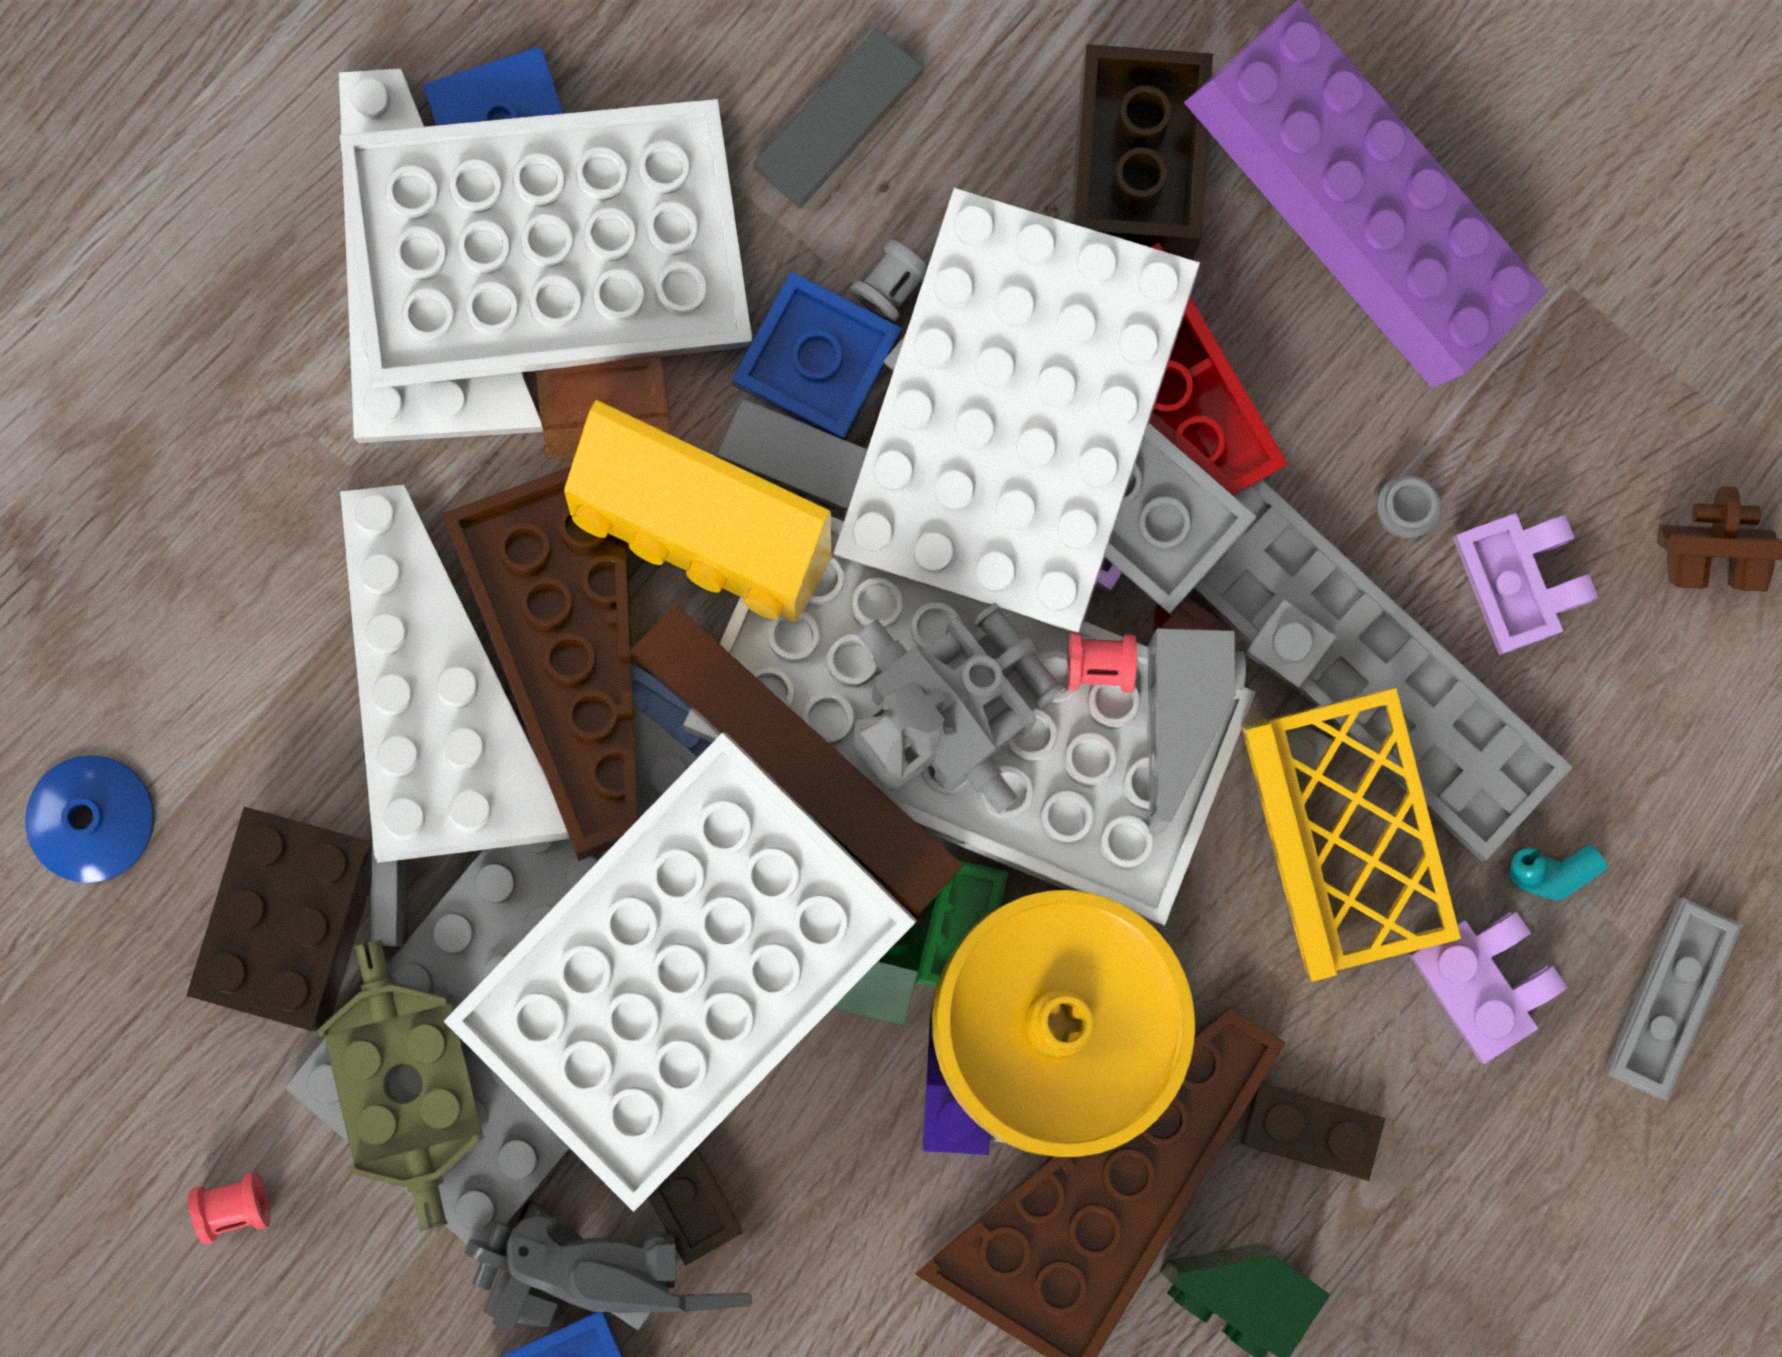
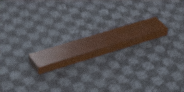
(797, 758)

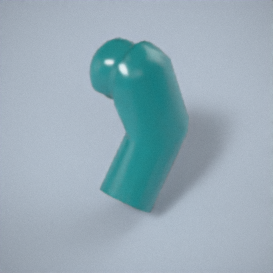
(1555, 878)

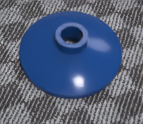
(119, 825)

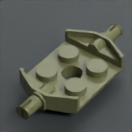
(389, 1137)

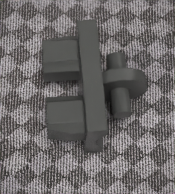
(510, 1299)

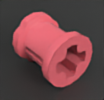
(1101, 662)
(229, 1207)

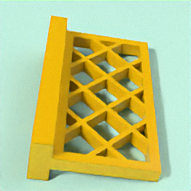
(1295, 847)

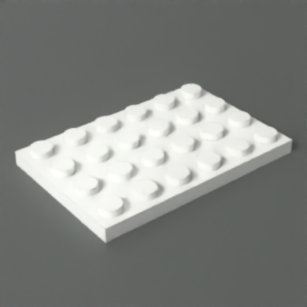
(544, 242)
(1017, 410)
(680, 971)

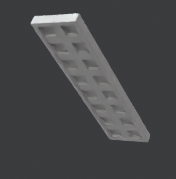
(1471, 751)

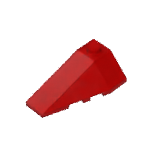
(1209, 411)

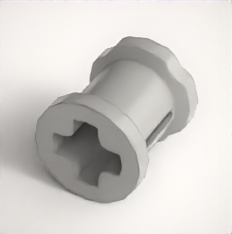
(890, 281)

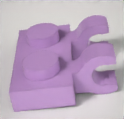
(1510, 584)
(1477, 994)

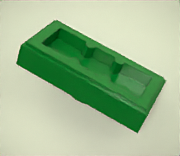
(956, 909)

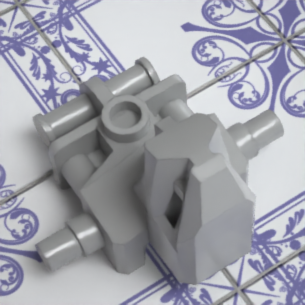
(950, 706)

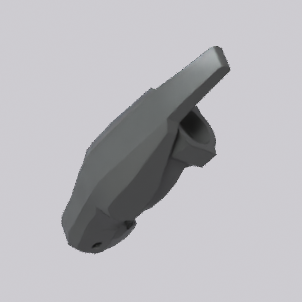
(606, 1272)

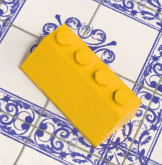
(698, 514)

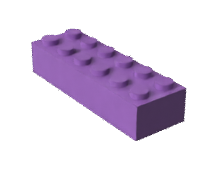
(1366, 196)

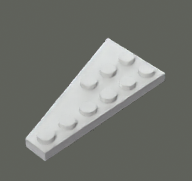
(421, 410)
(436, 725)

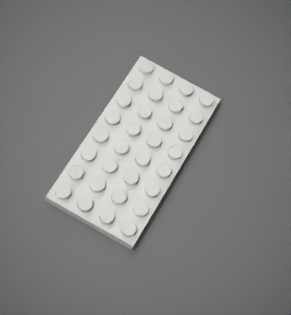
(1074, 774)

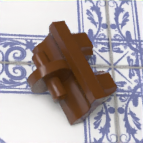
(1750, 550)

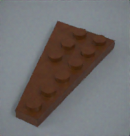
(564, 642)
(1084, 1230)

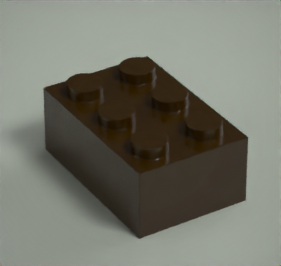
(1141, 147)
(284, 920)

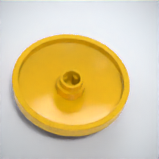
(1063, 1023)

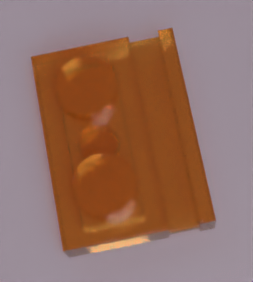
(568, 393)

